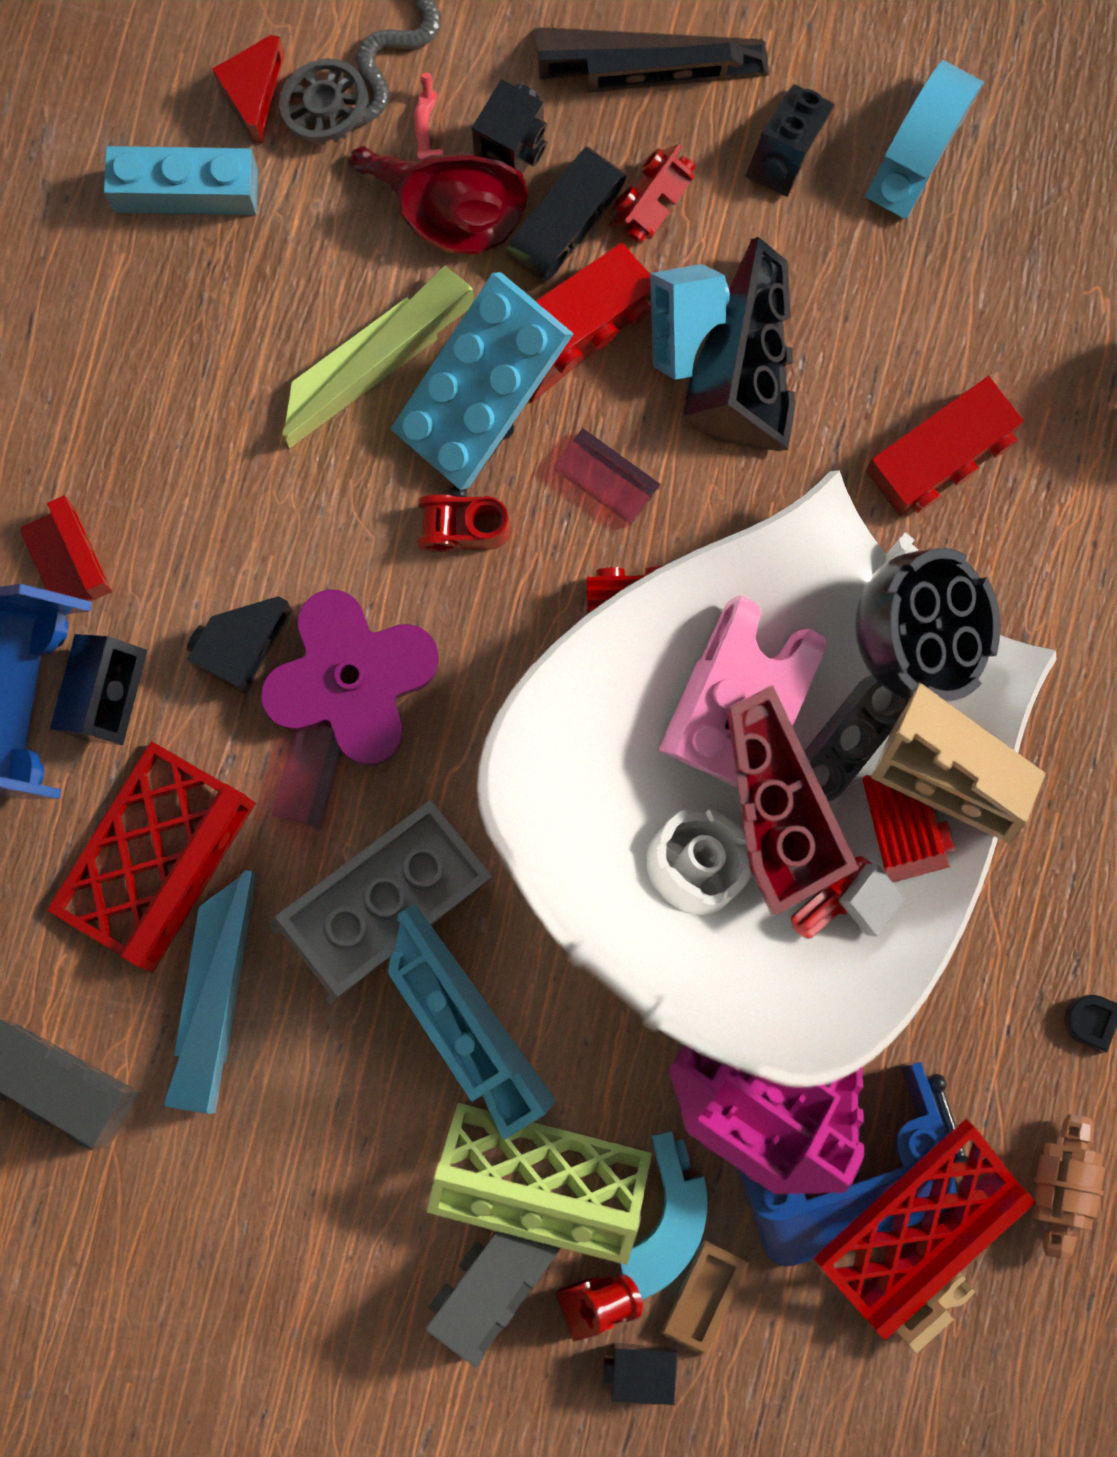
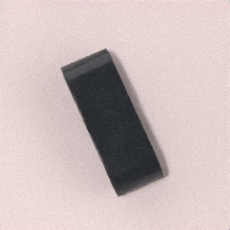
(566, 214)
(874, 729)

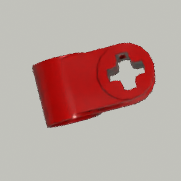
(458, 523)
(599, 1304)

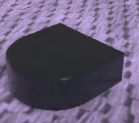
(1092, 1021)

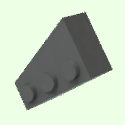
(61, 1088)
(488, 1293)

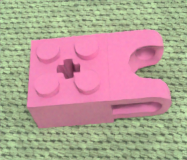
(729, 673)

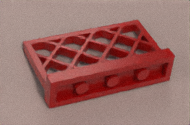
(185, 880)
(940, 1245)

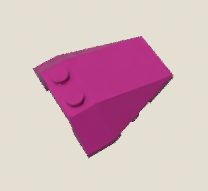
(773, 1131)

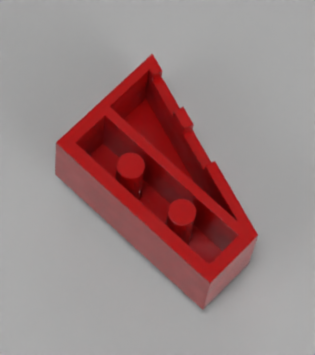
(596, 307)

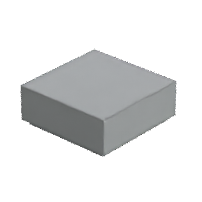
(872, 900)

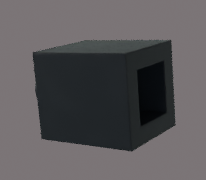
(641, 1374)

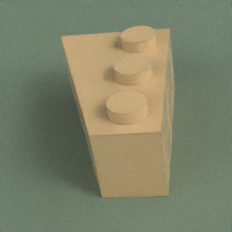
(958, 767)

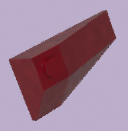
(785, 814)

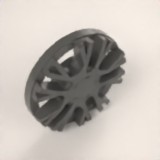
(324, 101)

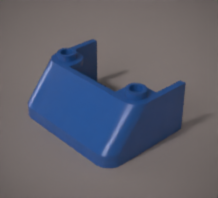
(30, 626)
(799, 1229)

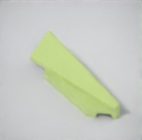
(374, 353)

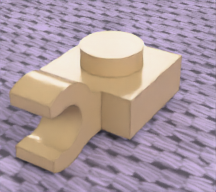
(933, 1315)

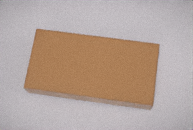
(704, 1297)

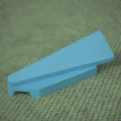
(211, 996)

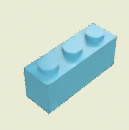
(181, 180)

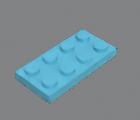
(481, 380)

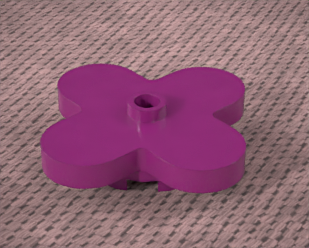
(360, 713)

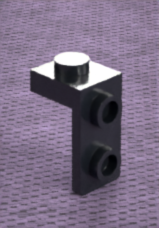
(788, 139)

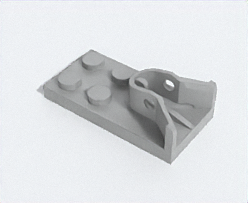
(351, 916)

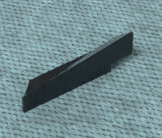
(645, 59)

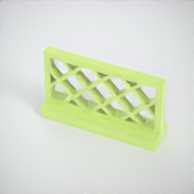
(533, 1209)

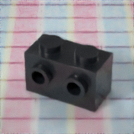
(511, 126)
(98, 689)

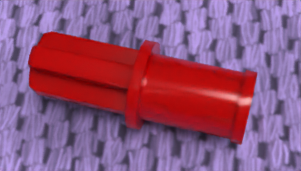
(824, 905)

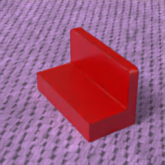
(65, 553)

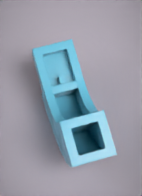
(923, 138)
(677, 1234)

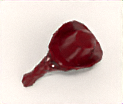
(452, 200)

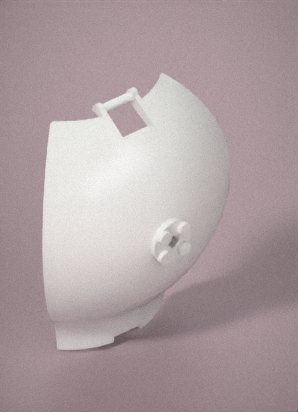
(649, 858)

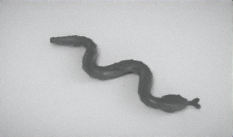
(397, 40)

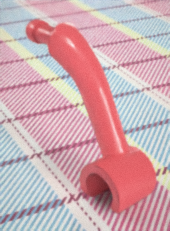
(422, 112)

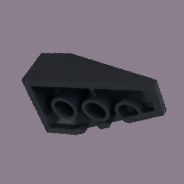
(741, 372)

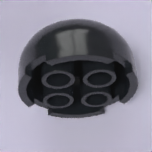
(928, 624)

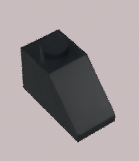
(238, 641)

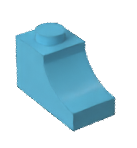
(683, 311)

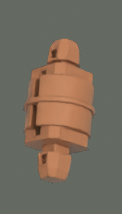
(1068, 1186)

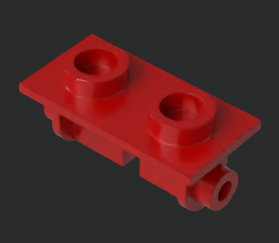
(639, 205)

